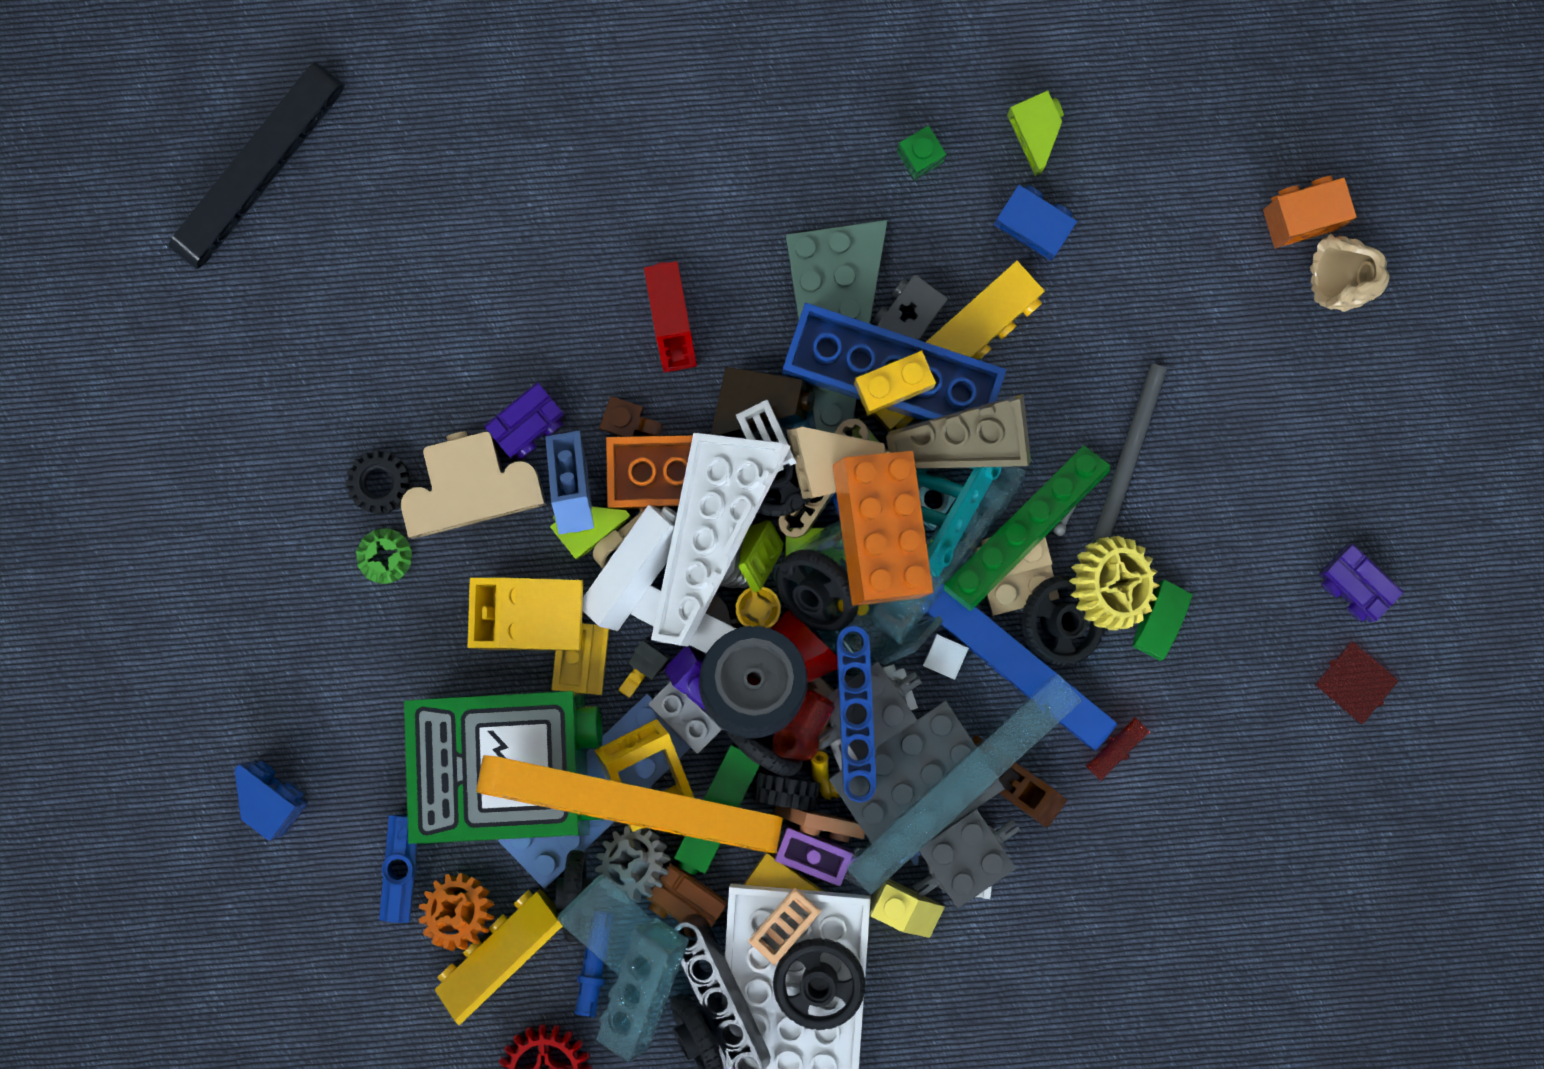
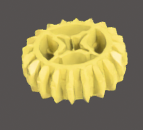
(1124, 600)

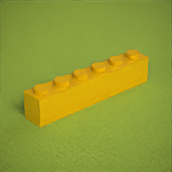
(980, 322)

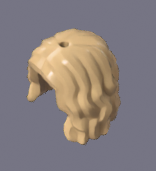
(1347, 273)

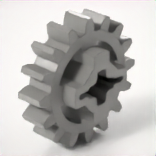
(629, 860)

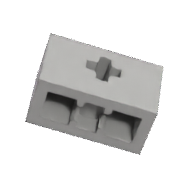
(685, 717)

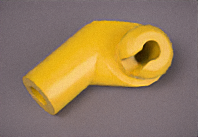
(820, 774)

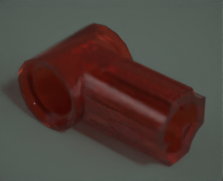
(804, 728)

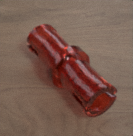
(1117, 749)

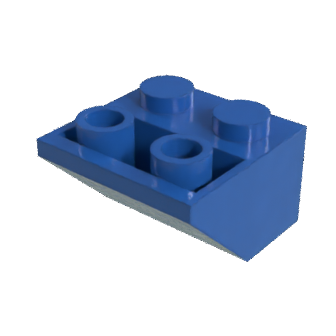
(265, 801)

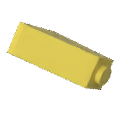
(905, 909)

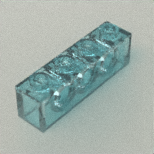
(641, 989)

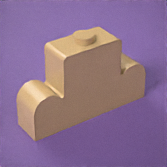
(468, 486)

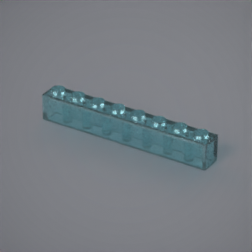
(963, 783)

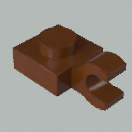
(625, 419)

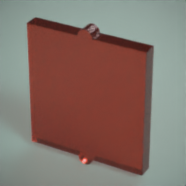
(1356, 683)

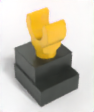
(646, 662)

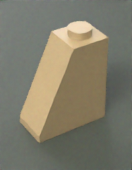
(818, 451)

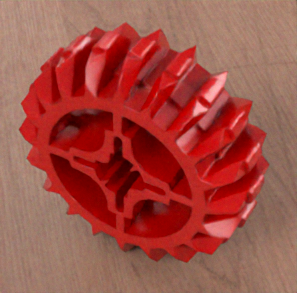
(543, 1041)

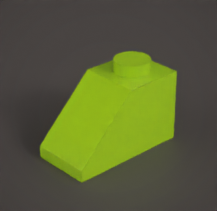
(1036, 127)
(605, 522)

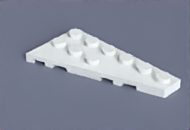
(716, 507)

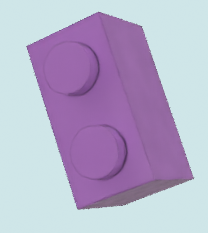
(813, 855)

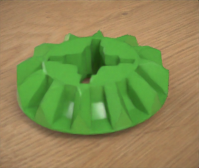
(398, 563)

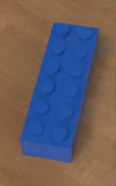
(837, 349)

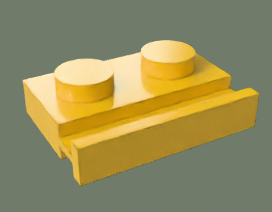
(584, 668)

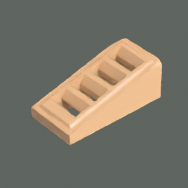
(756, 941)

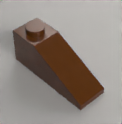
(1029, 793)

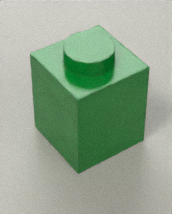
(921, 152)

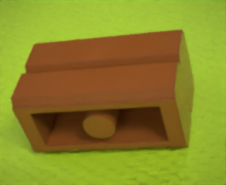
(685, 896)

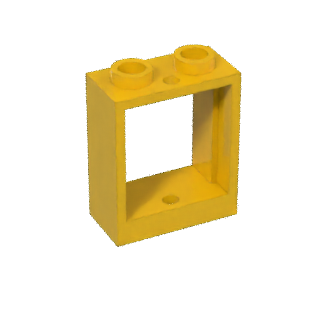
(638, 746)

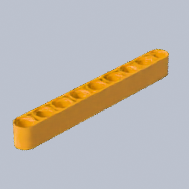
(628, 804)

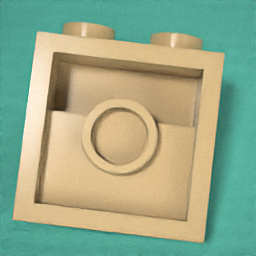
(1021, 580)

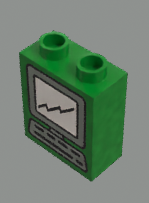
(446, 753)

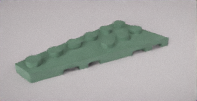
(838, 273)

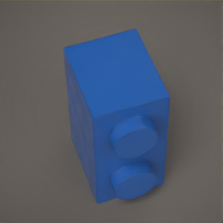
(1036, 221)

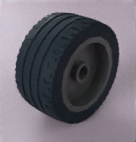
(749, 708)

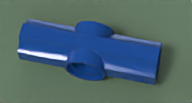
(398, 891)

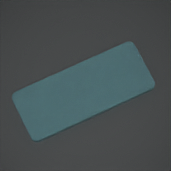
(604, 920)

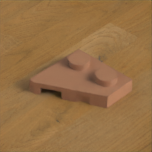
(813, 821)

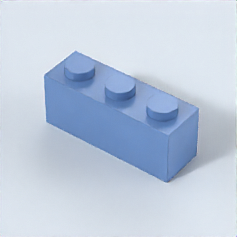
(569, 482)

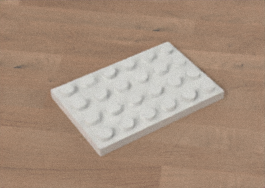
(791, 1046)

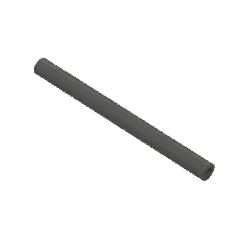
(1130, 452)

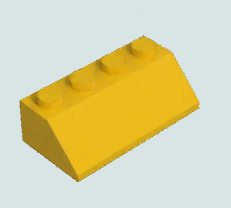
(499, 956)

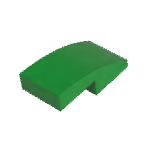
(1162, 625)

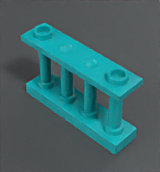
(955, 522)

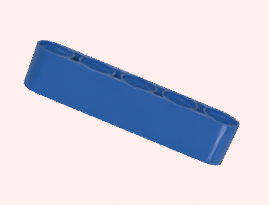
(865, 729)

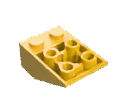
(525, 614)

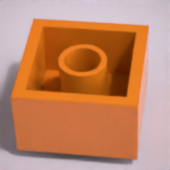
(1309, 212)

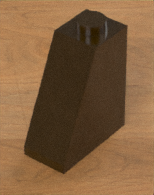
(743, 389)

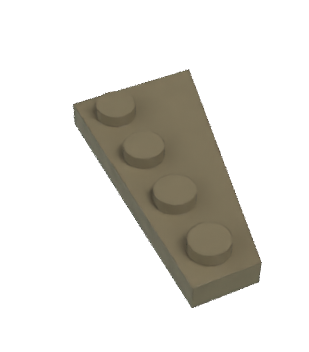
(970, 438)

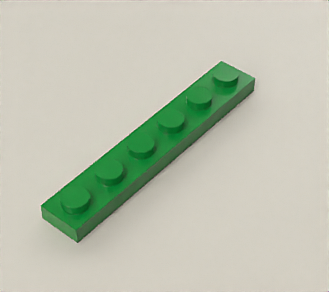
(1026, 528)

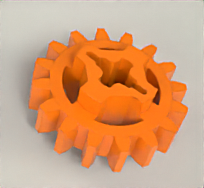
(461, 912)

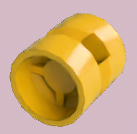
(758, 608)

